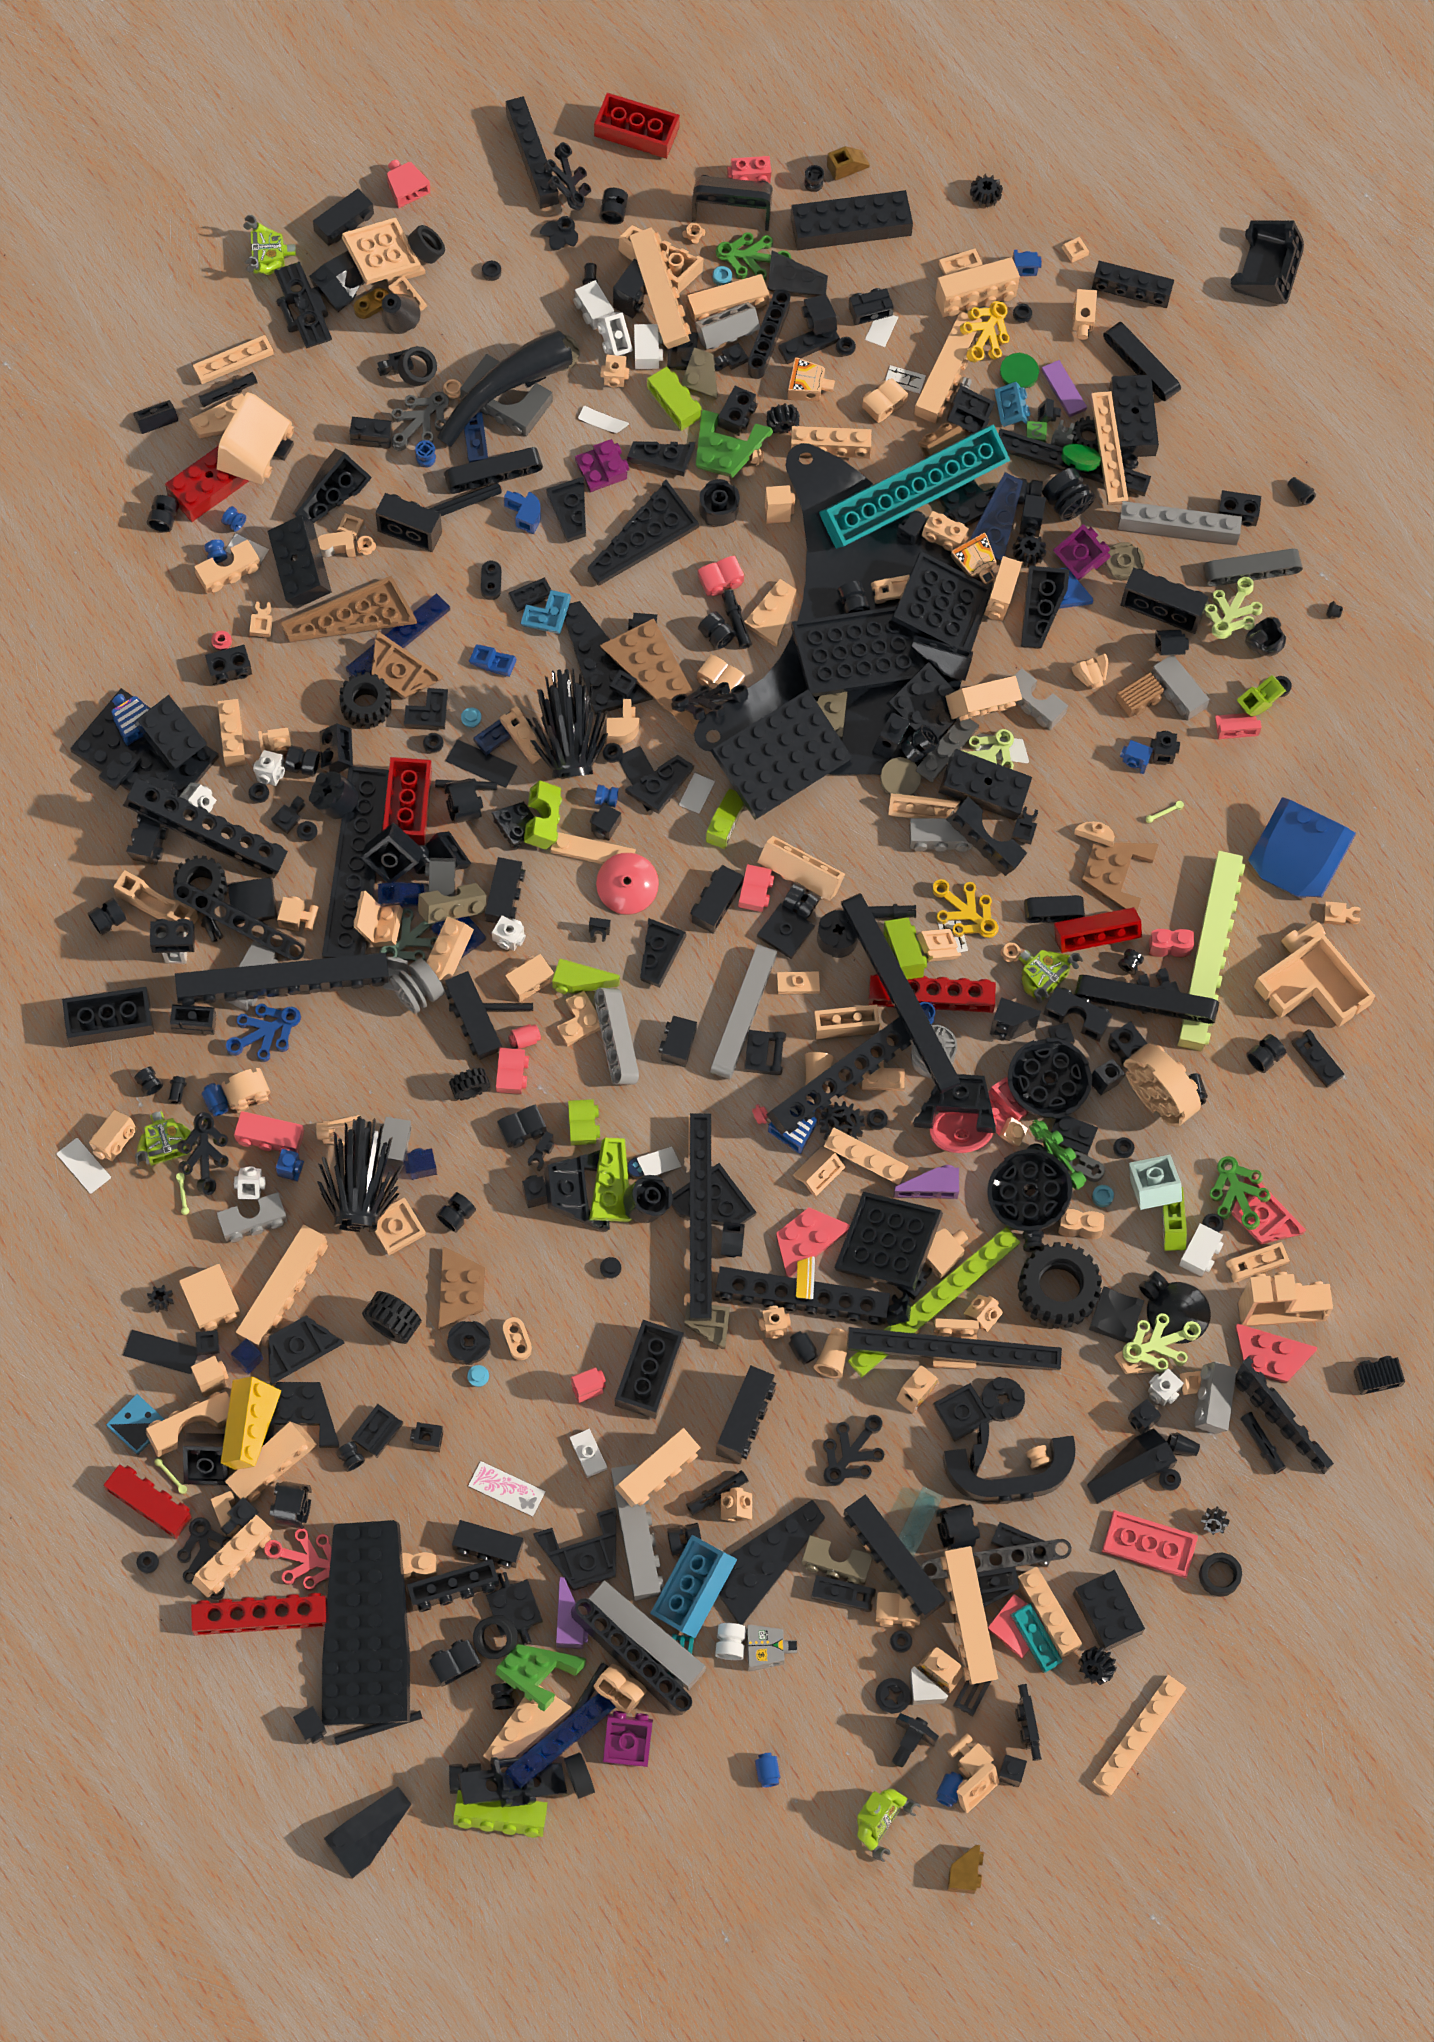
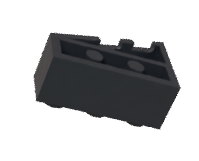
(996, 1584)

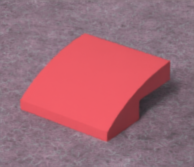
(1004, 1105)
(1006, 1630)

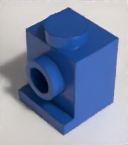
(1027, 263)
(1136, 755)
(289, 1165)

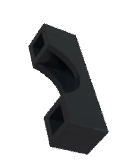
(967, 820)

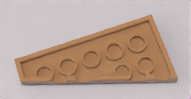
(365, 609)
(650, 660)

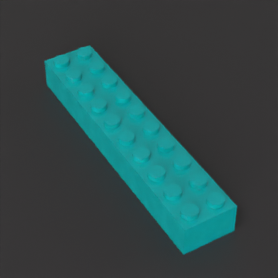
(914, 486)

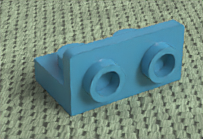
(1012, 404)

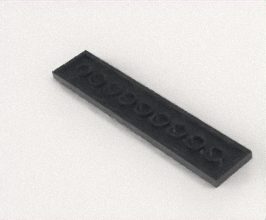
(350, 871)

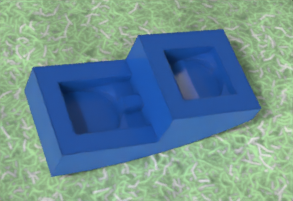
(492, 661)

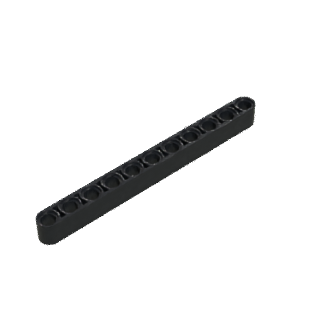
(900, 993)

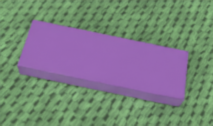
(1064, 388)

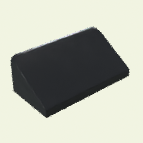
(156, 416)

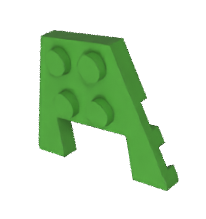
(724, 453)
(529, 1666)

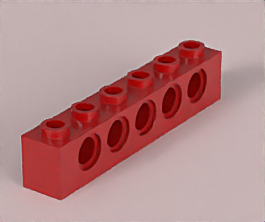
(942, 1000)
(248, 1623)

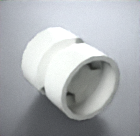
(730, 1641)

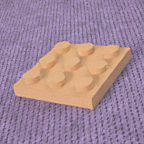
(381, 251)

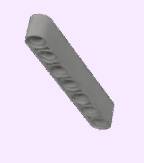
(743, 1012)

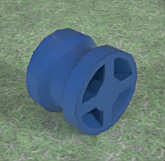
(233, 518)
(216, 550)

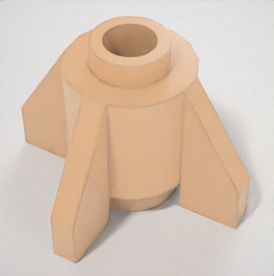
(1092, 671)

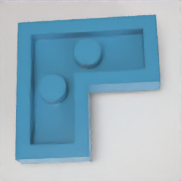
(550, 618)

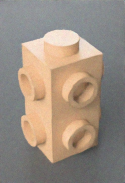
(945, 531)
(112, 1136)

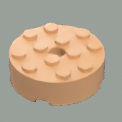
(1162, 1084)

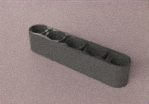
(1253, 566)

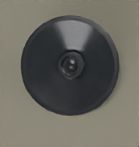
(1181, 1304)

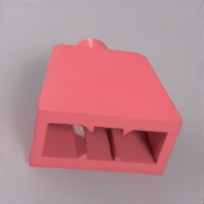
(406, 183)

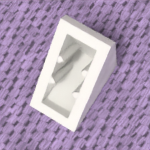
(924, 1690)

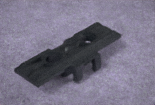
(307, 301)
(508, 1792)

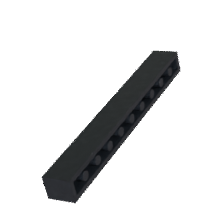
(281, 978)

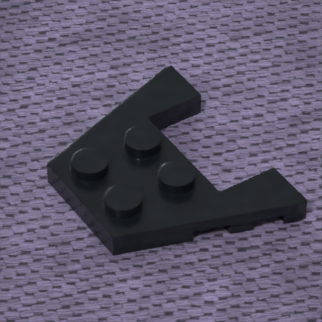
(969, 1097)
(567, 1188)
(305, 1406)
(588, 1560)

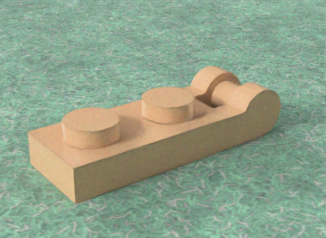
(895, 588)
(521, 733)
(1258, 1261)

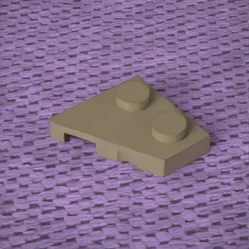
(701, 373)
(712, 1330)

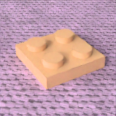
(398, 1227)
(972, 1791)

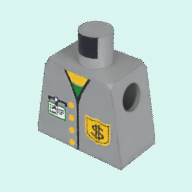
(767, 1647)

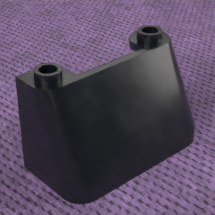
(1271, 260)

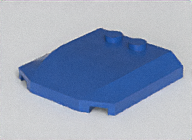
(1300, 850)

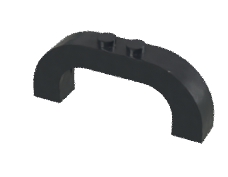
(1012, 1488)

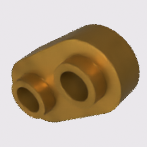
(372, 303)

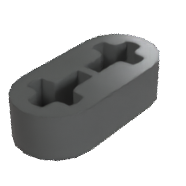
(1090, 1163)

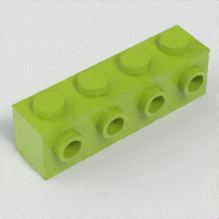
(510, 1820)

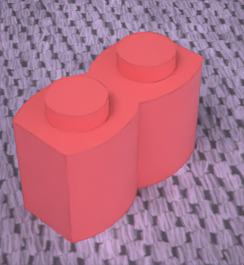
(721, 576)
(755, 888)
(1168, 942)
(511, 1071)
(588, 1384)

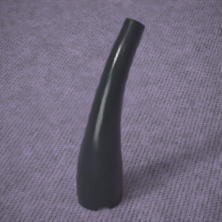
(527, 363)

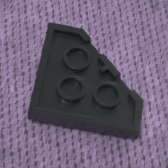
(727, 1200)

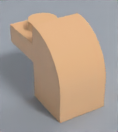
(623, 729)

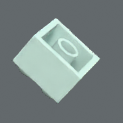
(1155, 1182)

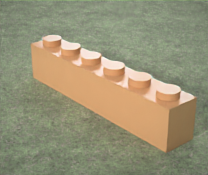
(659, 287)
(946, 371)
(282, 1286)
(970, 1615)

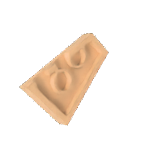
(771, 613)

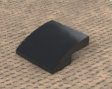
(970, 410)
(254, 898)
(978, 1450)

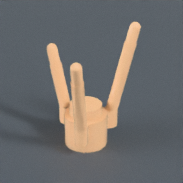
(327, 1128)

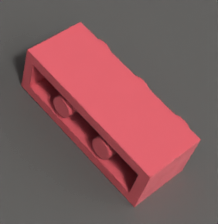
(268, 1133)

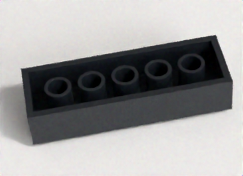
(851, 220)

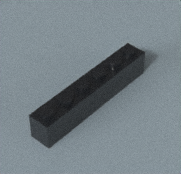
(531, 151)
(894, 1557)

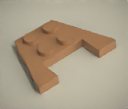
(1109, 867)

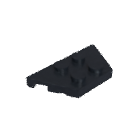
(298, 1346)

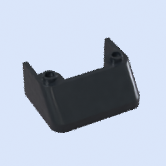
(732, 193)

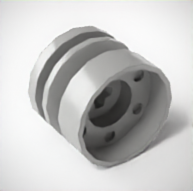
(414, 988)
(948, 1042)

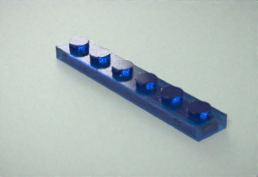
(425, 616)
(560, 1740)

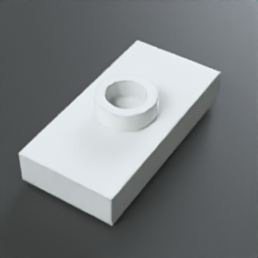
(588, 1453)

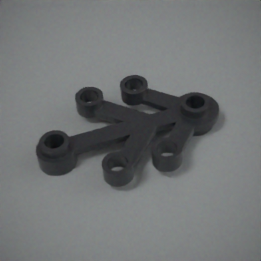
(574, 198)
(707, 698)
(203, 1151)
(851, 1454)
(205, 1553)

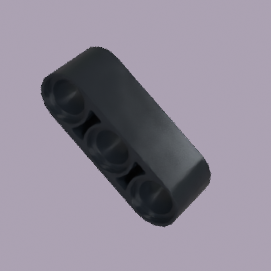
(1053, 908)

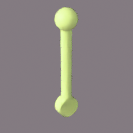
(1179, 805)
(180, 1178)
(181, 1488)

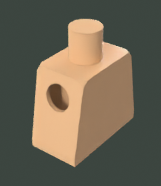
(945, 1252)

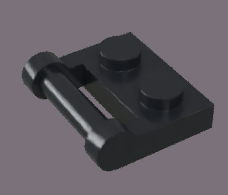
(757, 1052)

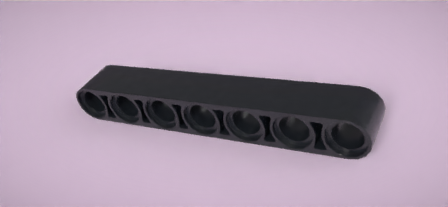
(228, 920)
(1147, 999)
(1007, 1561)
(642, 1661)

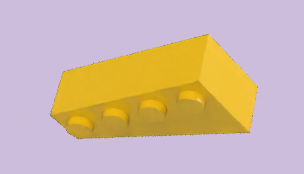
(247, 1421)

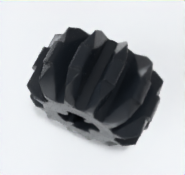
(986, 190)
(782, 418)
(1029, 549)
(1097, 1665)

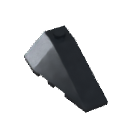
(338, 280)
(332, 485)
(1042, 601)
(1136, 1463)
(363, 1835)

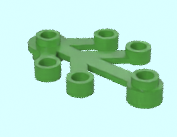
(749, 255)
(1051, 1142)
(1237, 1190)

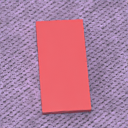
(1149, 1544)

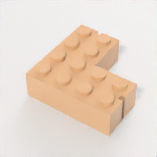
(1316, 972)
(1283, 1301)

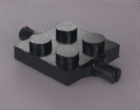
(966, 503)
(517, 1605)
(1025, 1714)

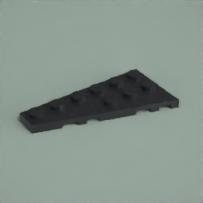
(647, 532)
(1279, 1412)

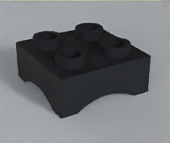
(1116, 1315)

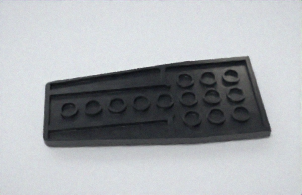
(366, 1628)

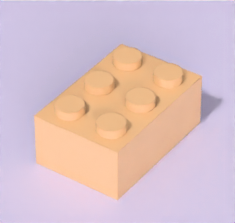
(984, 698)

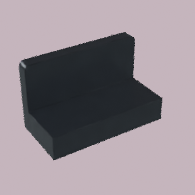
(445, 846)

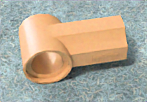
(1298, 939)

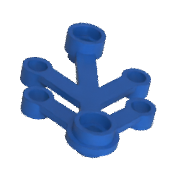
(265, 1030)

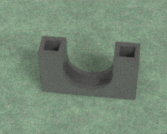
(519, 416)

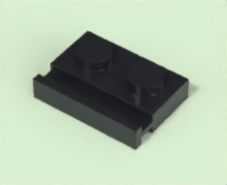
(680, 355)
(1075, 1134)
(377, 1430)

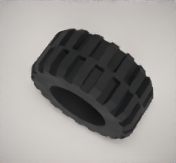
(1066, 1259)

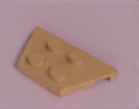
(401, 669)
(460, 1288)

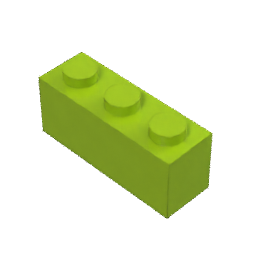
(674, 398)
(906, 949)

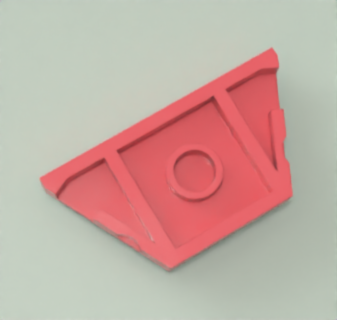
(1275, 1219)
(808, 1237)
(1272, 1354)

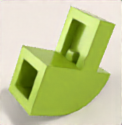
(1261, 698)

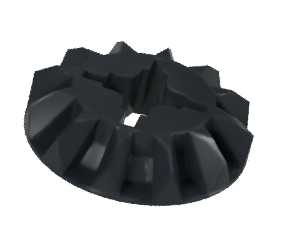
(896, 1686)

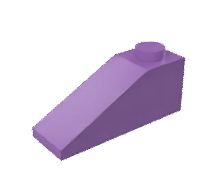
(937, 1183)
(569, 1632)

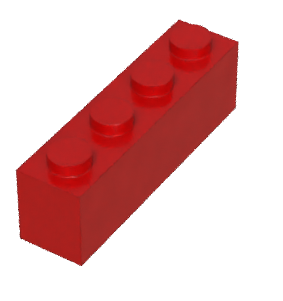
(1098, 930)
(148, 1501)

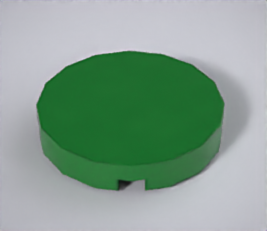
(1020, 369)
(1081, 456)

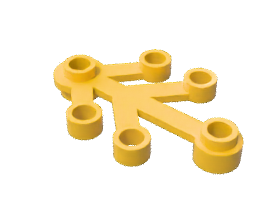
(997, 312)
(966, 912)

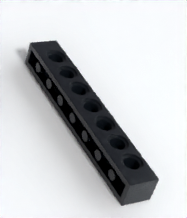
(194, 830)
(781, 1115)
(834, 1293)

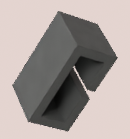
(441, 876)

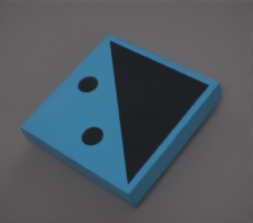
(132, 1422)

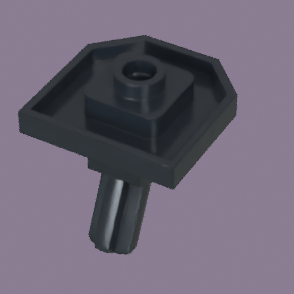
(916, 1730)

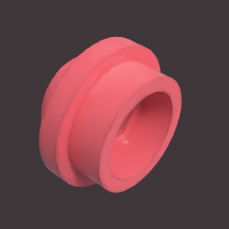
(224, 644)
(760, 1114)

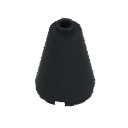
(400, 312)

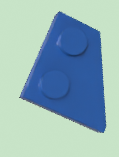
(1076, 593)

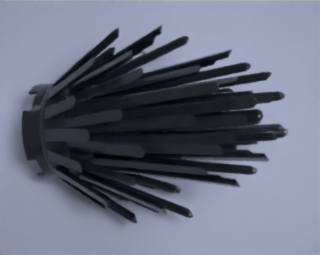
(568, 727)
(359, 1189)

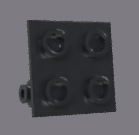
(512, 822)

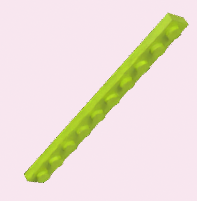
(944, 1293)

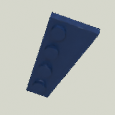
(1000, 514)

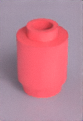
(524, 1036)

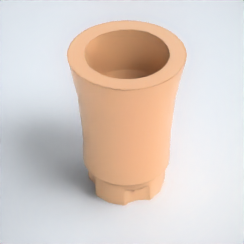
(816, 1064)
(833, 1354)

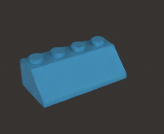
(693, 1586)

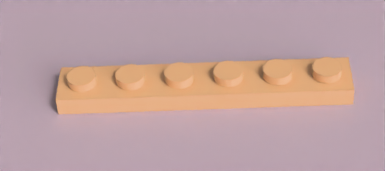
(1109, 448)
(1139, 1735)

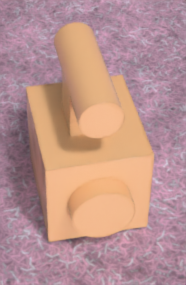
(293, 913)
(971, 1758)

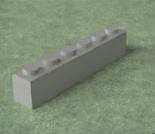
(1179, 523)
(637, 1542)
(649, 1636)

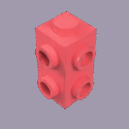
(750, 169)

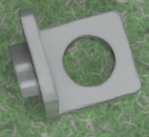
(395, 965)

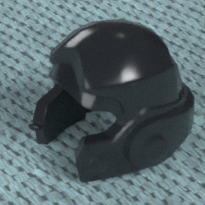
(1266, 637)

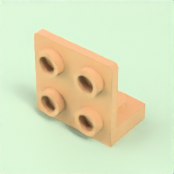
(377, 923)
(959, 1329)

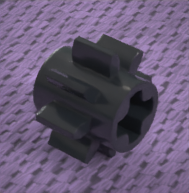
(156, 1302)
(1215, 1520)

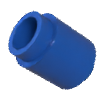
(215, 1099)
(767, 1770)
(948, 1789)

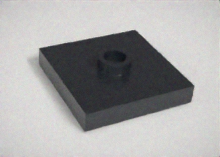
(785, 931)
(962, 1412)

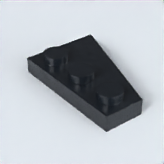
(665, 457)
(660, 951)

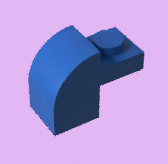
(528, 510)

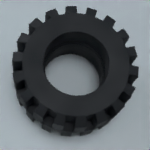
(360, 686)
(201, 868)
(391, 1317)

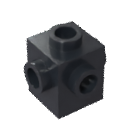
(1165, 747)

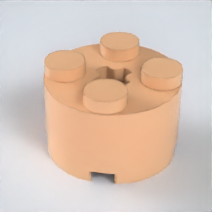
(246, 1089)

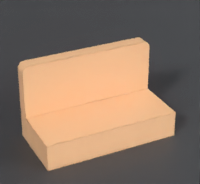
(819, 1170)

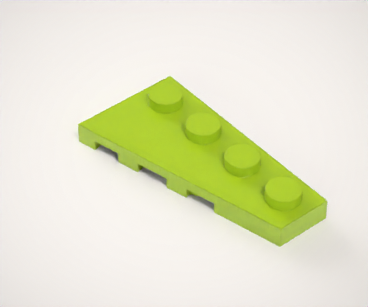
(610, 1182)

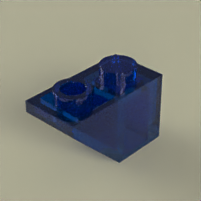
(399, 894)

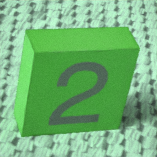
(1036, 430)

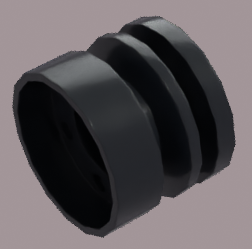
(1068, 494)

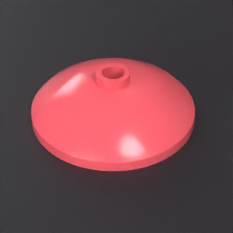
(622, 897)
(958, 1132)

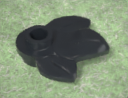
(558, 235)

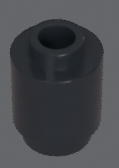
(803, 1347)

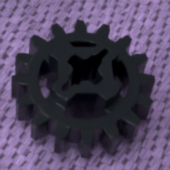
(835, 1119)

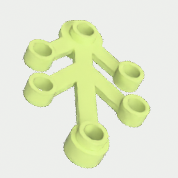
(1223, 628)
(990, 754)
(1159, 1344)

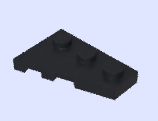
(795, 277)
(569, 507)
(662, 784)

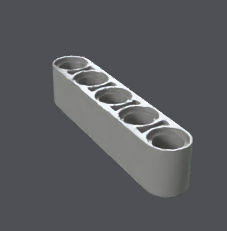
(616, 1036)

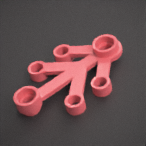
(310, 1560)

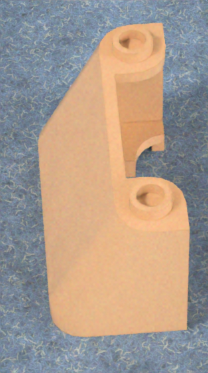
(252, 440)

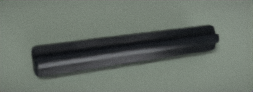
(468, 499)

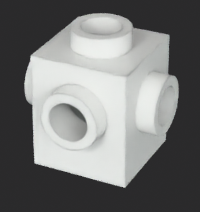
(269, 768)
(199, 796)
(508, 933)
(249, 1183)
(1164, 1388)

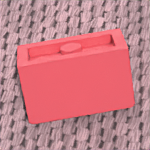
(1237, 726)

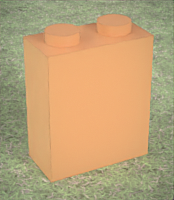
(1002, 588)
(210, 1298)

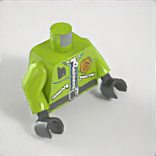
(267, 248)
(1045, 971)
(161, 1140)
(877, 1817)

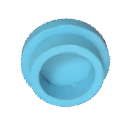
(471, 717)
(478, 1375)

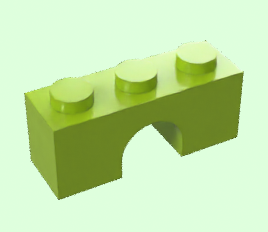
(546, 800)

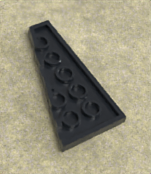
(596, 664)
(766, 1559)

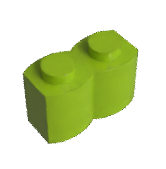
(582, 1122)

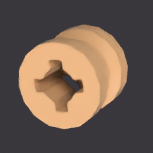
(1038, 1457)

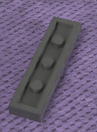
(954, 739)

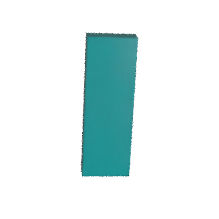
(1036, 1638)

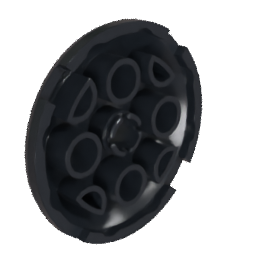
(1049, 1059)
(1027, 1171)

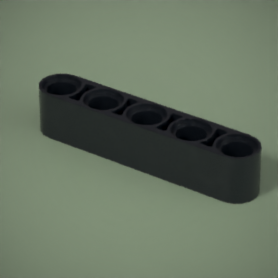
(765, 341)
(1141, 360)
(493, 470)

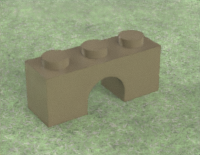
(468, 902)
(853, 1569)

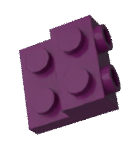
(602, 465)
(1082, 551)
(628, 1739)

